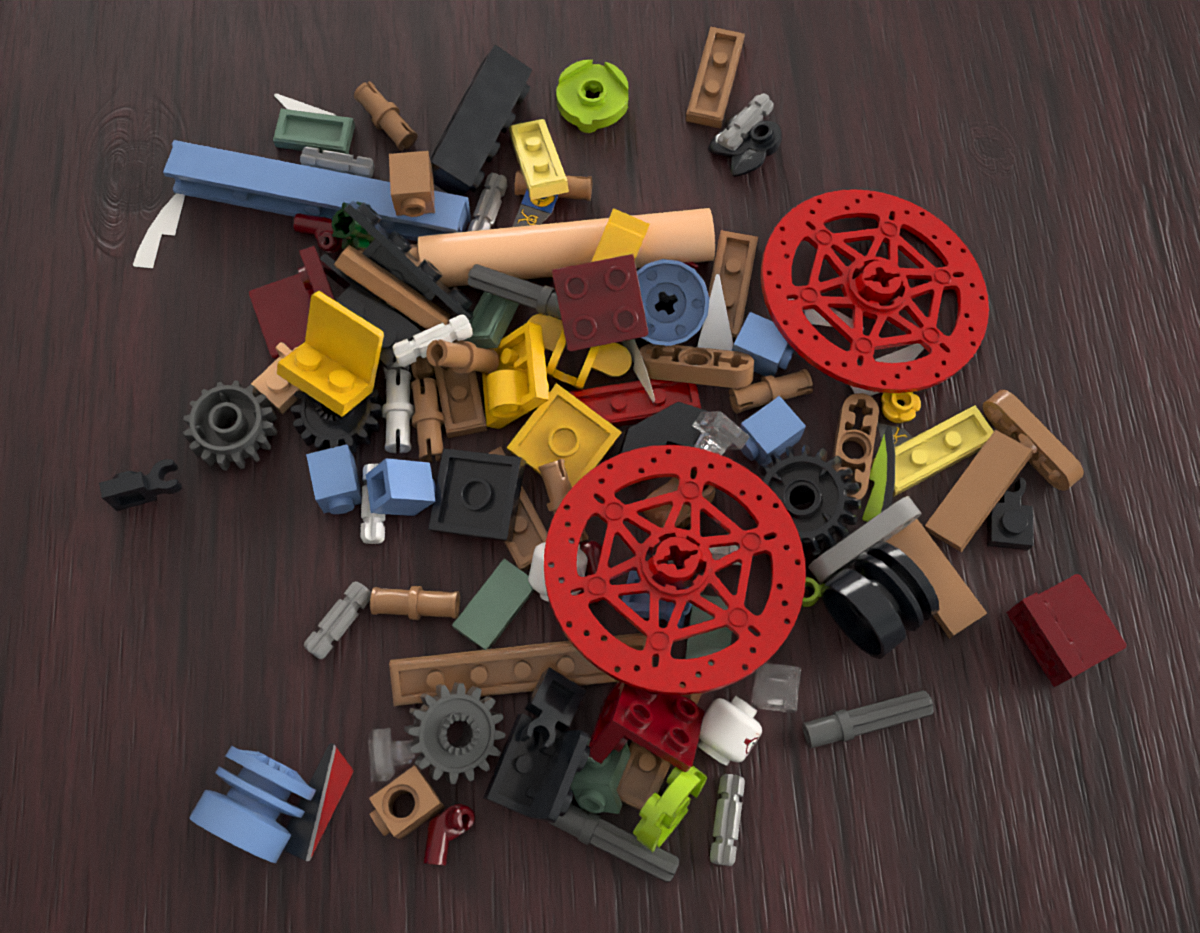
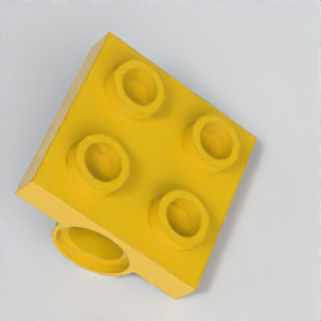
(520, 378)

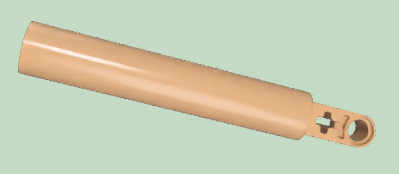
(539, 249)

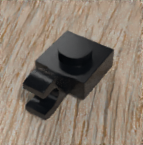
(135, 488)

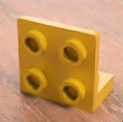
(337, 358)

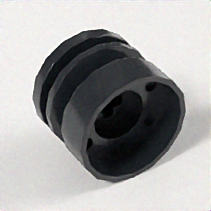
(880, 599)

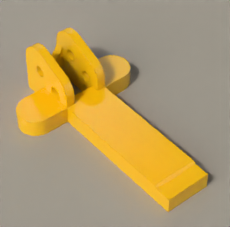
(620, 237)

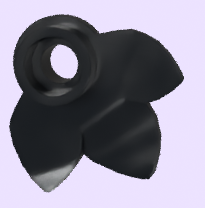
(754, 148)

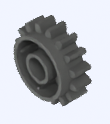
(218, 408)
(431, 729)

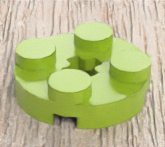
(586, 112)
(665, 812)

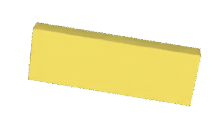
(538, 159)
(939, 448)

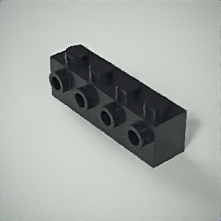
(478, 121)

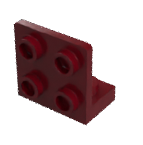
(600, 302)
(285, 304)
(1066, 629)
(653, 720)

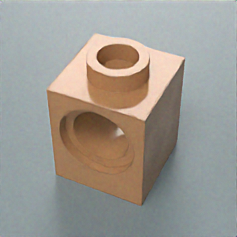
(412, 183)
(426, 804)

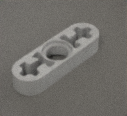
(859, 542)

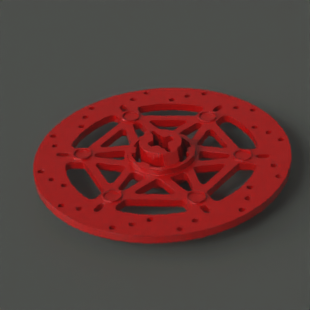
(873, 290)
(663, 580)

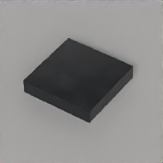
(477, 494)

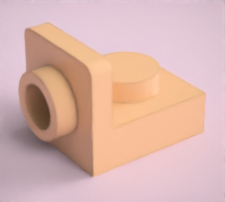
(275, 388)

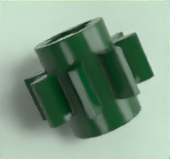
(349, 230)

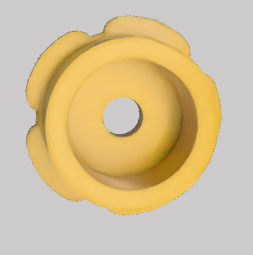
(896, 412)

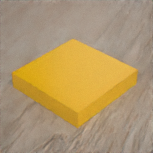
(564, 431)

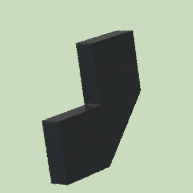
(667, 425)

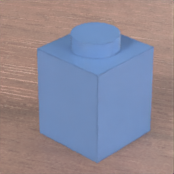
(765, 344)
(771, 431)
(335, 479)
(400, 487)

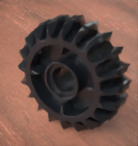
(823, 482)

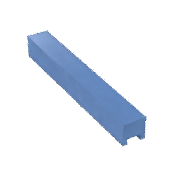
(301, 189)

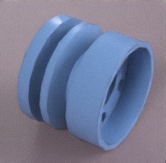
(689, 310)
(252, 804)

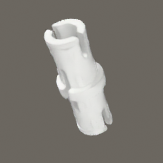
(398, 411)

